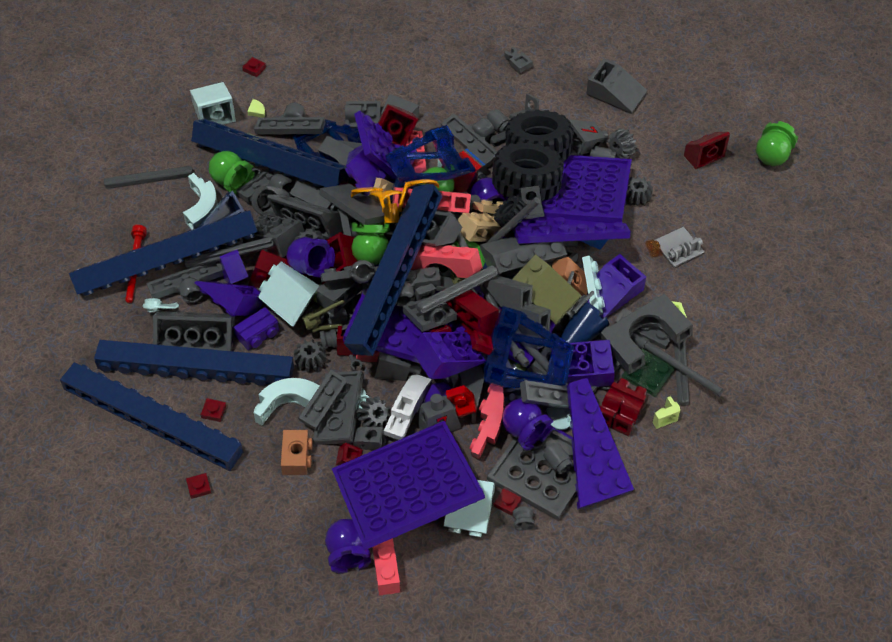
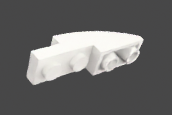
(406, 406)

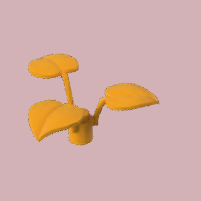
(391, 211)

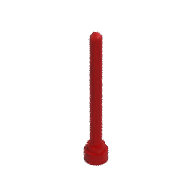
(138, 233)

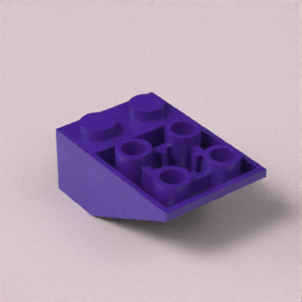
(362, 169)
(619, 284)
(233, 297)
(446, 353)
(592, 361)

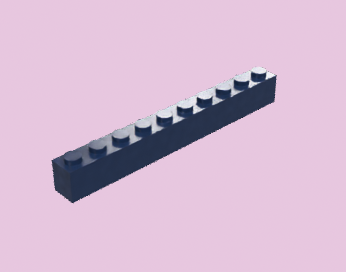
(269, 154)
(163, 252)
(393, 270)
(192, 362)
(152, 416)

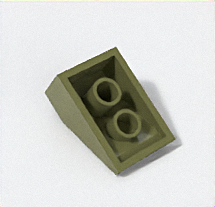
(549, 288)

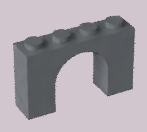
(333, 151)
(659, 313)

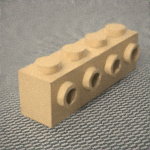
(480, 227)

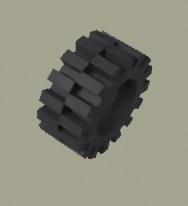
(509, 210)

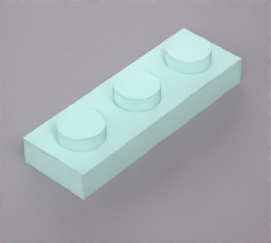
(593, 283)

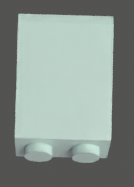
(213, 103)
(287, 292)
(474, 516)

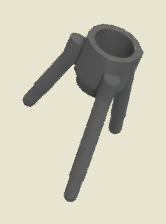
(583, 299)

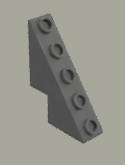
(519, 297)

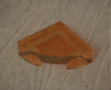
(653, 247)

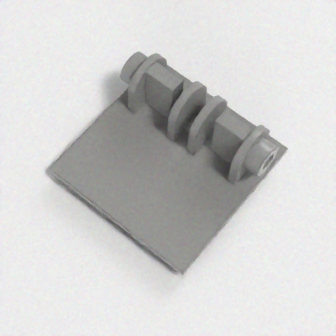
(680, 246)

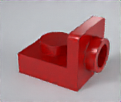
(462, 399)

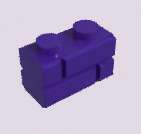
(256, 329)

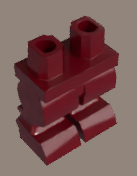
(627, 402)

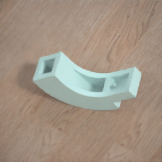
(207, 202)
(281, 392)

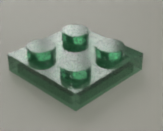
(651, 375)

